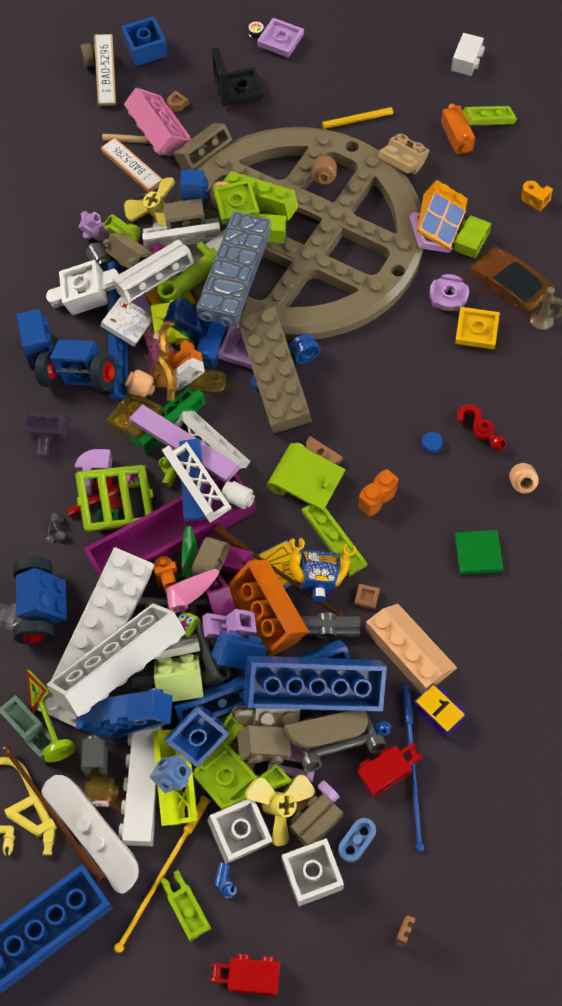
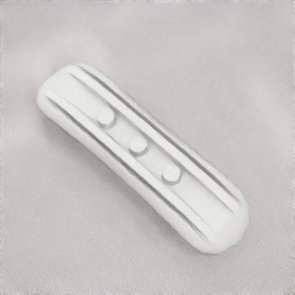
(92, 831)

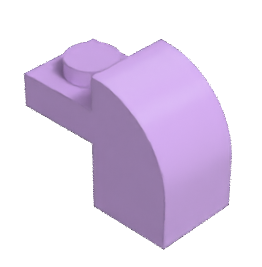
(93, 460)
(237, 620)

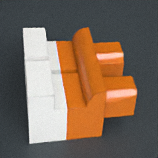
(186, 364)

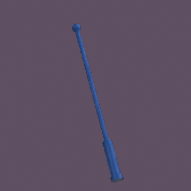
(408, 718)

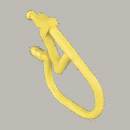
(47, 827)

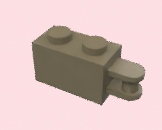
(265, 716)

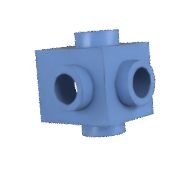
(171, 773)

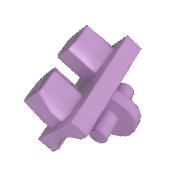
(93, 227)

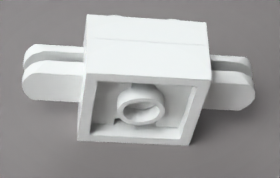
(82, 287)

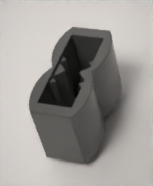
(94, 757)

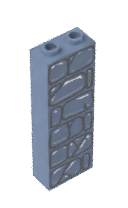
(234, 269)

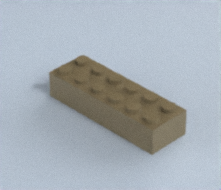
(274, 370)

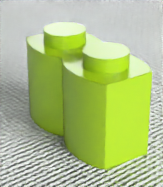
(472, 236)

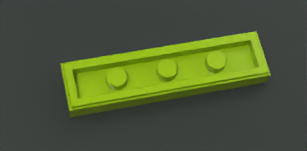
(333, 536)

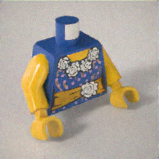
(317, 569)

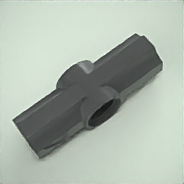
(329, 626)

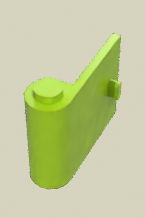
(303, 476)

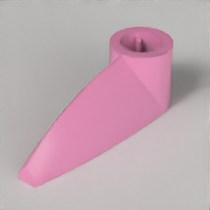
(187, 591)

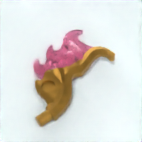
(157, 359)

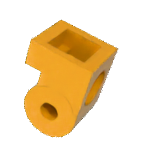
(536, 195)

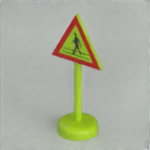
(59, 748)

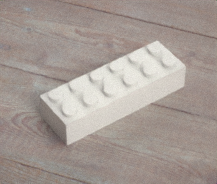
(116, 659)

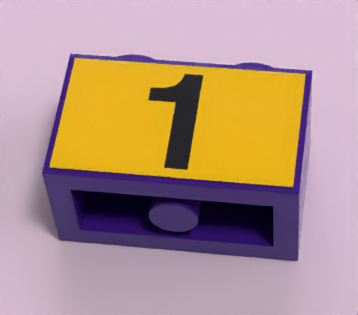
(439, 710)

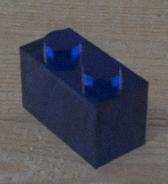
(186, 319)

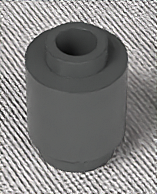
(97, 252)

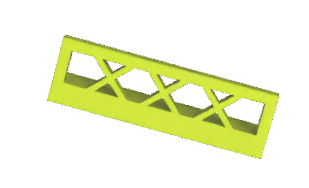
(174, 802)

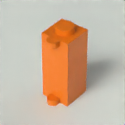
(457, 129)

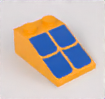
(441, 214)

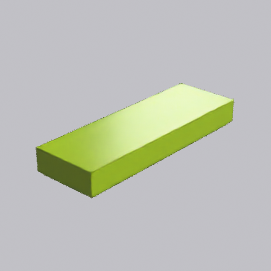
(489, 115)

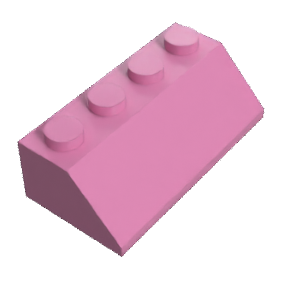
(156, 121)

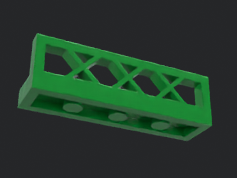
(192, 403)

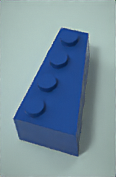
(127, 714)

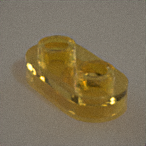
(206, 382)

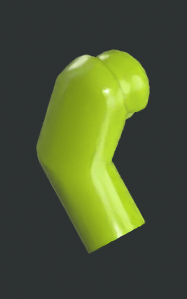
(170, 473)

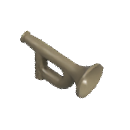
(544, 318)

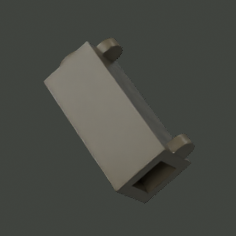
(125, 249)

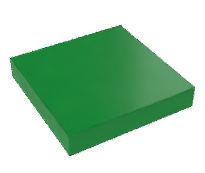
(478, 552)

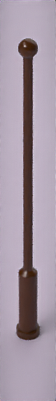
(239, 544)
(79, 850)

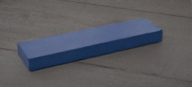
(190, 507)

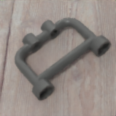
(312, 756)

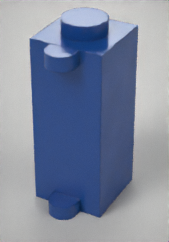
(211, 344)

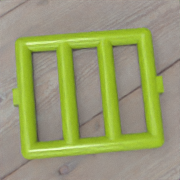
(100, 474)

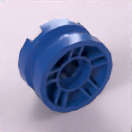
(304, 348)

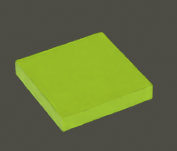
(235, 197)

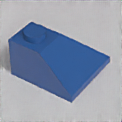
(197, 735)

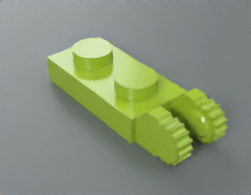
(186, 908)

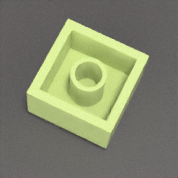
(179, 677)

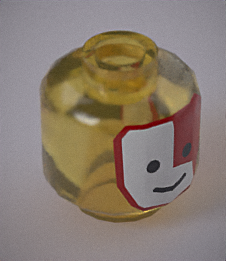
(102, 791)

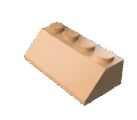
(409, 647)

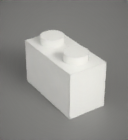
(467, 54)

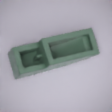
(27, 726)

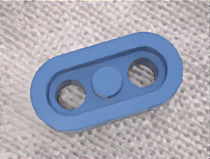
(356, 840)

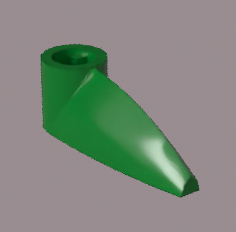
(188, 554)

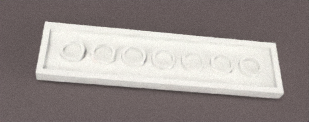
(105, 613)

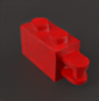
(387, 768)
(249, 975)

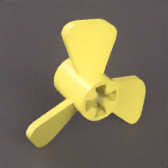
(151, 204)
(280, 803)

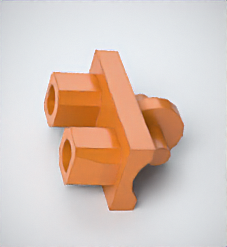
(165, 572)

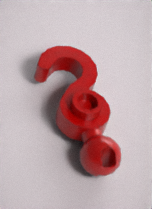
(482, 428)

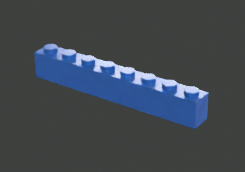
(229, 694)

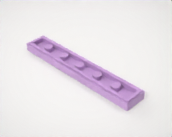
(170, 435)

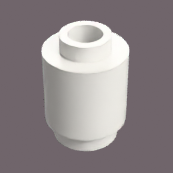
(238, 494)

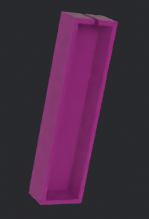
(163, 530)

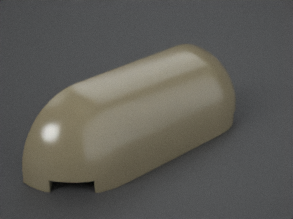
(327, 729)

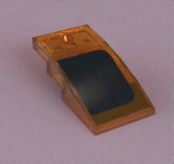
(512, 279)

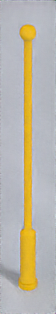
(188, 829)

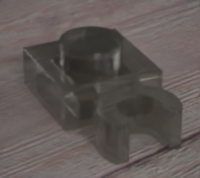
(143, 683)

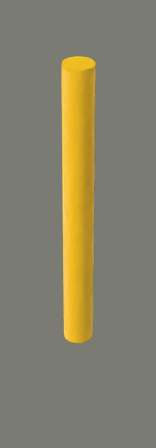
(357, 118)

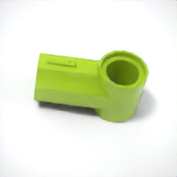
(115, 225)

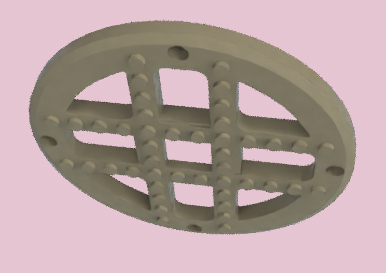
(369, 293)

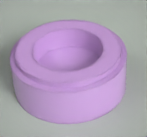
(325, 788)

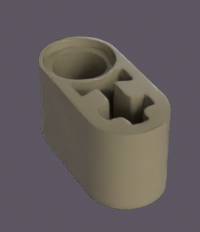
(210, 556)

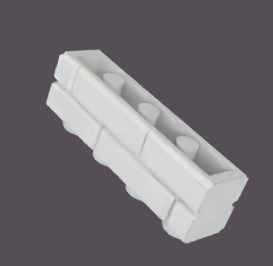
(153, 271)

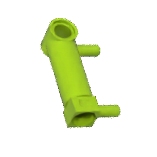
(189, 277)

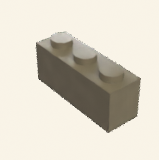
(202, 146)

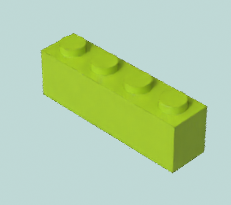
(269, 197)

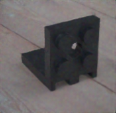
(228, 82)

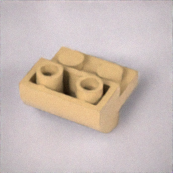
(404, 154)

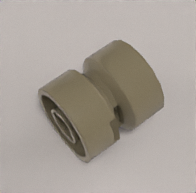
(88, 54)

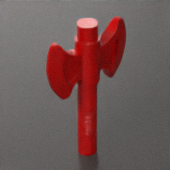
(114, 499)

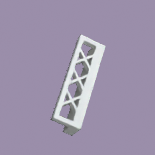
(186, 235)
(211, 437)
(189, 481)

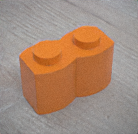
(378, 492)

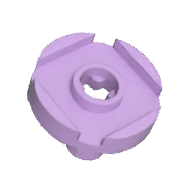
(449, 302)

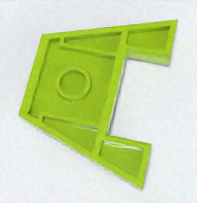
(227, 776)

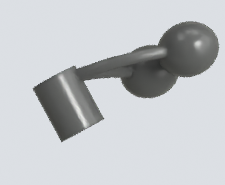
(60, 535)

